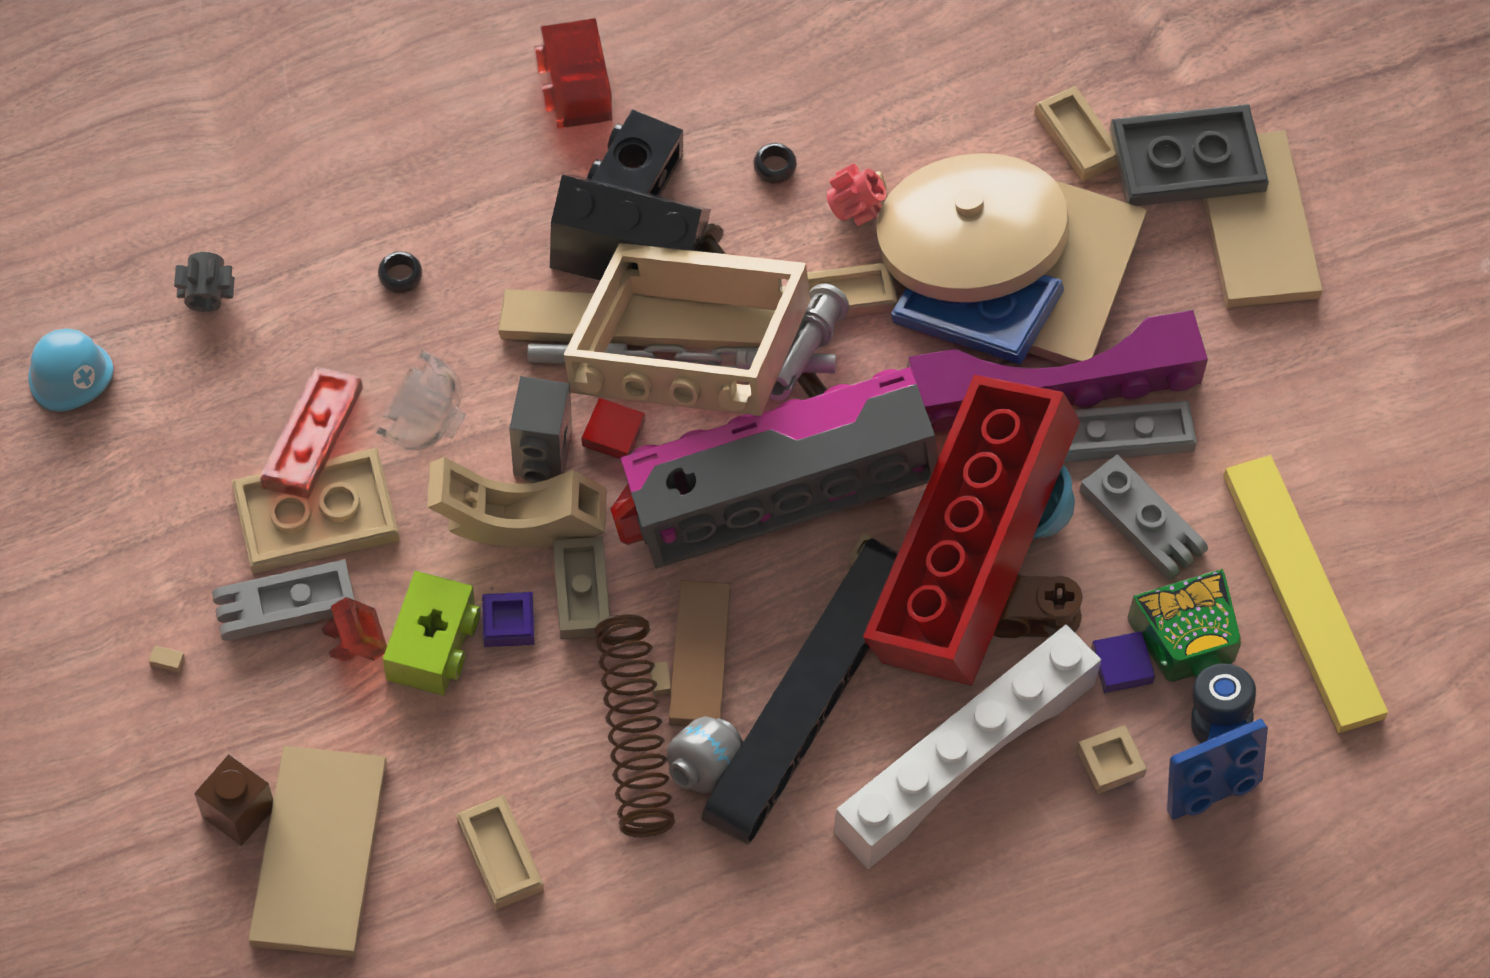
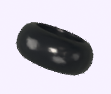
(779, 150)
(398, 285)

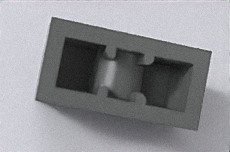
(540, 429)

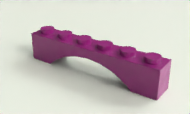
(1155, 357)

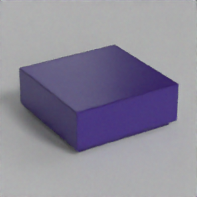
(508, 619)
(1123, 662)

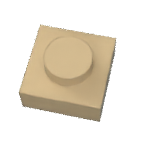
(1111, 759)

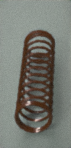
(648, 809)

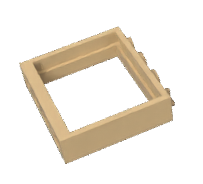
(693, 278)

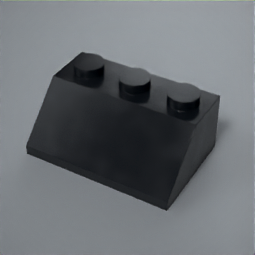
(597, 216)

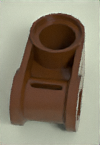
(1032, 611)

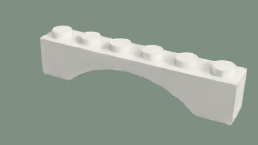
(912, 786)

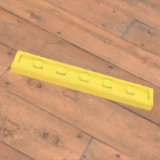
(1305, 594)

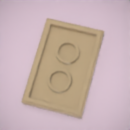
(343, 514)

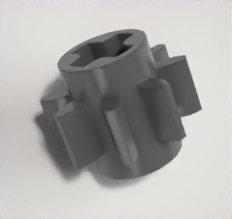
(204, 281)

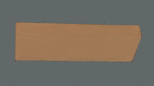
(699, 651)

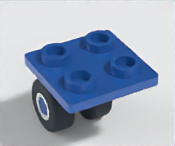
(1230, 747)

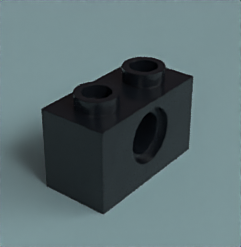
(640, 142)

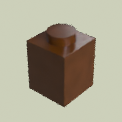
(234, 800)

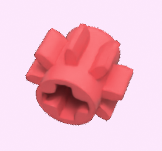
(856, 194)

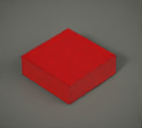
(613, 429)

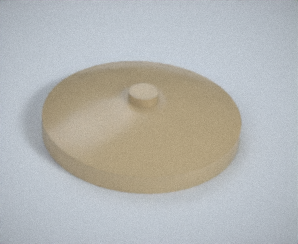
(973, 227)

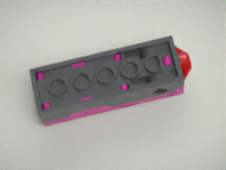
(776, 468)

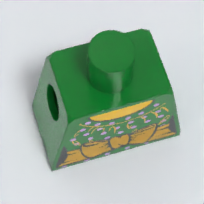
(1188, 625)

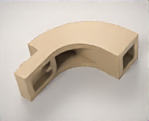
(516, 513)

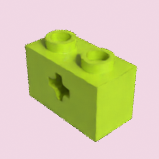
(431, 609)

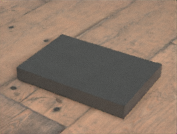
(1188, 155)

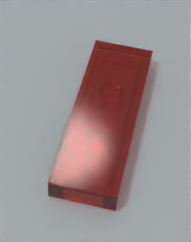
(311, 433)

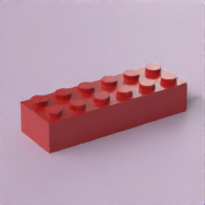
(972, 529)

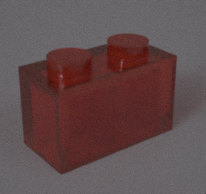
(575, 73)

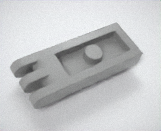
(1143, 516)
(281, 600)

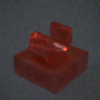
(358, 630)

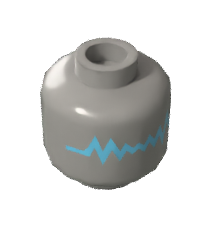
(702, 753)

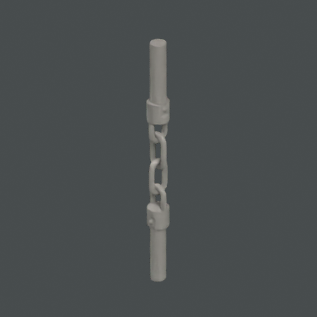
(744, 356)

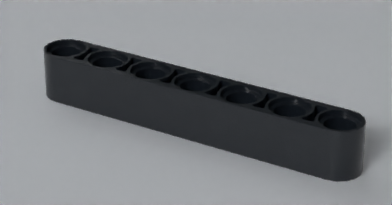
(800, 701)

